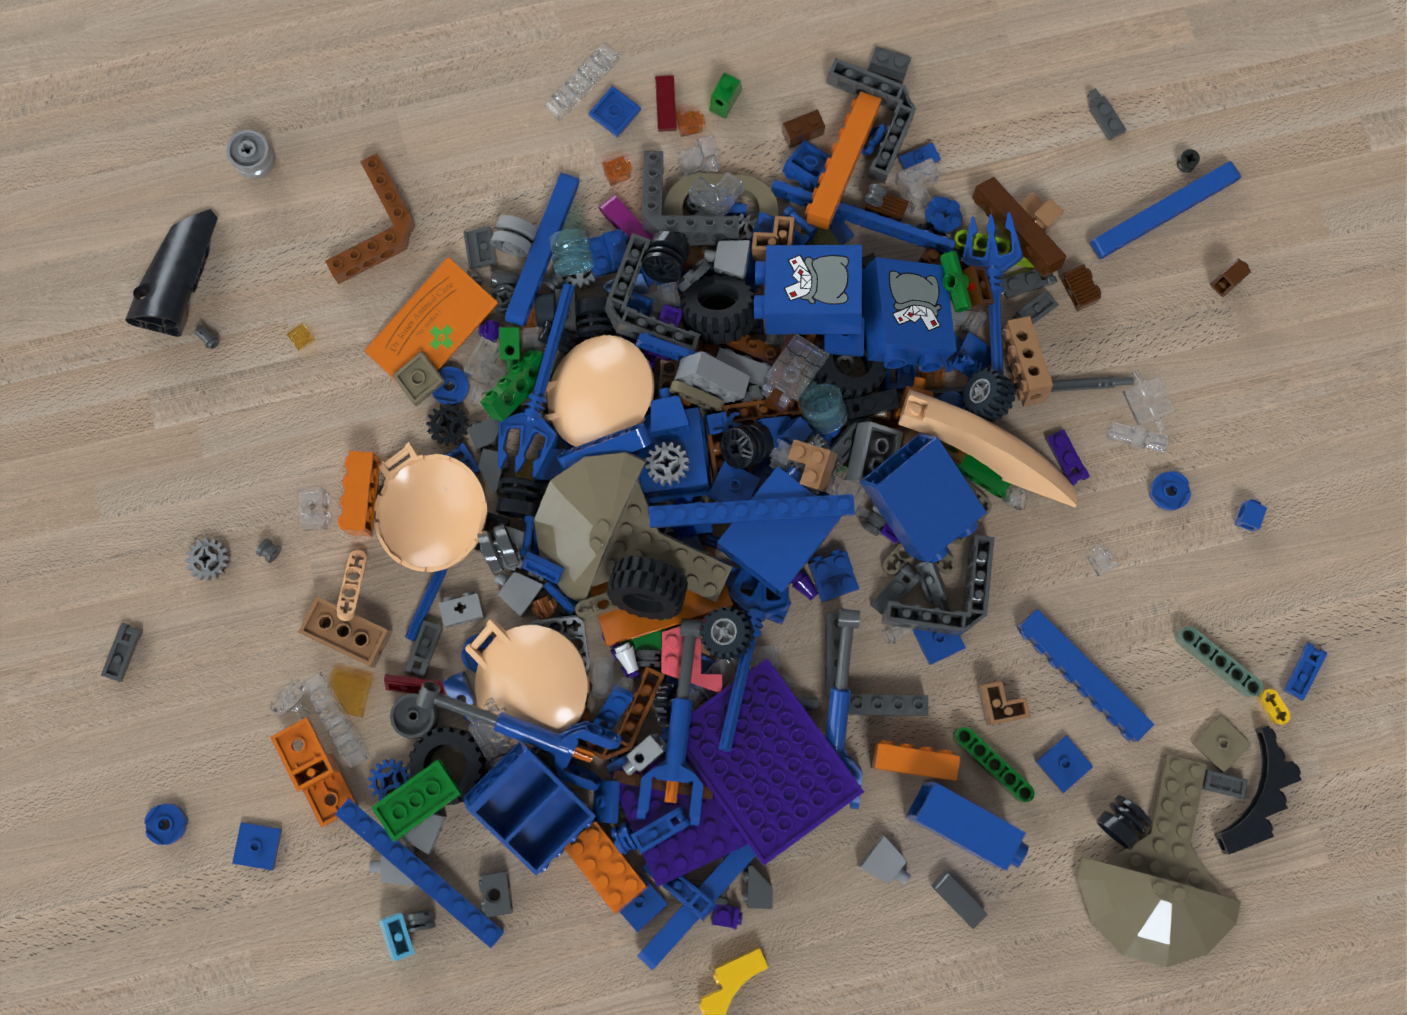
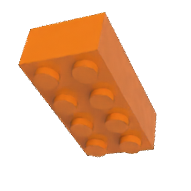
(359, 493)
(914, 761)
(606, 867)

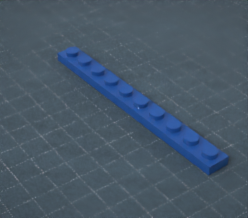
(868, 220)
(751, 511)
(419, 873)

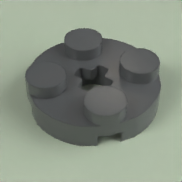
(693, 274)

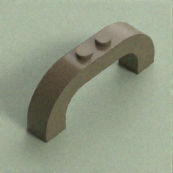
(753, 189)

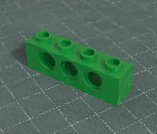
(525, 375)

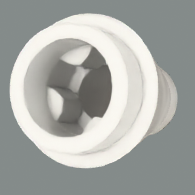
(626, 656)

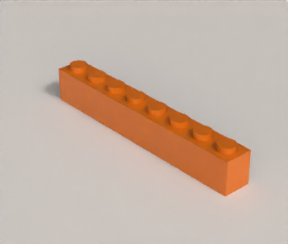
(843, 161)

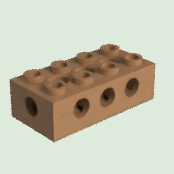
(1026, 361)
(314, 628)

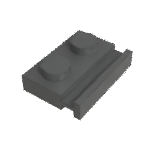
(889, 64)
(479, 248)

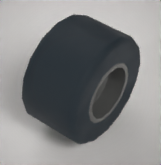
(545, 308)

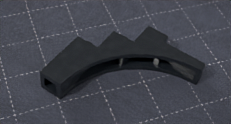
(1268, 800)

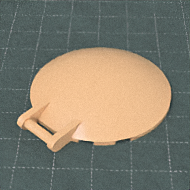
(599, 389)
(423, 521)
(531, 675)

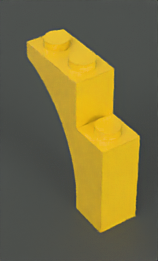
(732, 976)

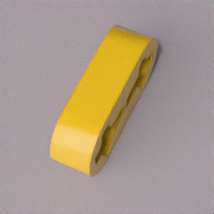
(1270, 709)

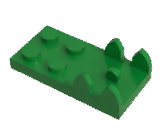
(416, 800)

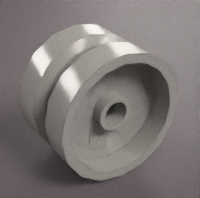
(250, 154)
(514, 236)

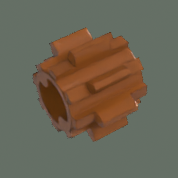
(544, 607)

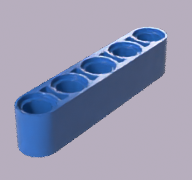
(625, 440)

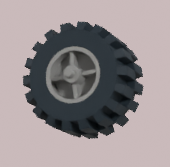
(988, 394)
(727, 633)

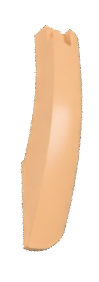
(987, 443)

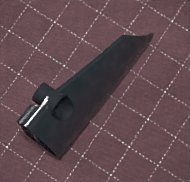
(173, 276)

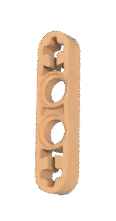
(349, 584)

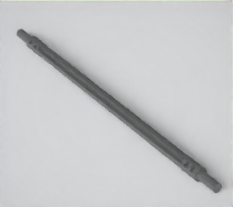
(1061, 385)

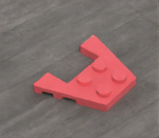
(671, 660)

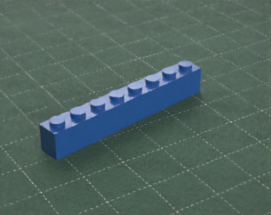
(1086, 676)

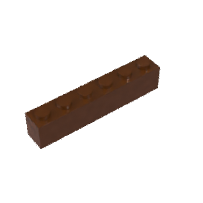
(1035, 243)

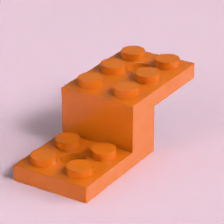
(312, 770)

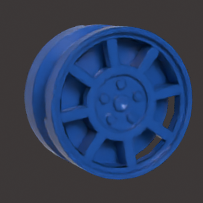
(623, 838)

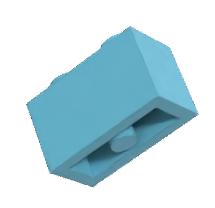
(396, 936)

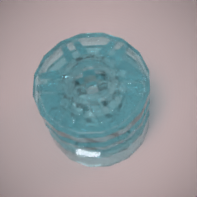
(571, 251)

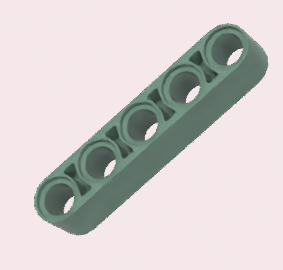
(1228, 663)

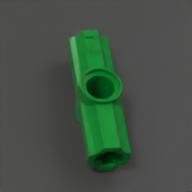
(955, 281)

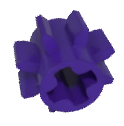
(489, 330)

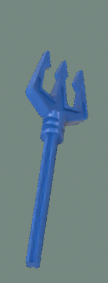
(995, 267)
(532, 421)
(756, 609)

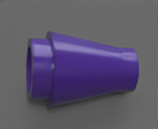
(804, 585)

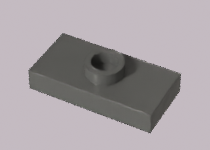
(1225, 784)

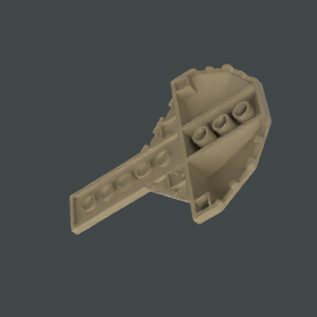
(601, 515)
(1158, 896)

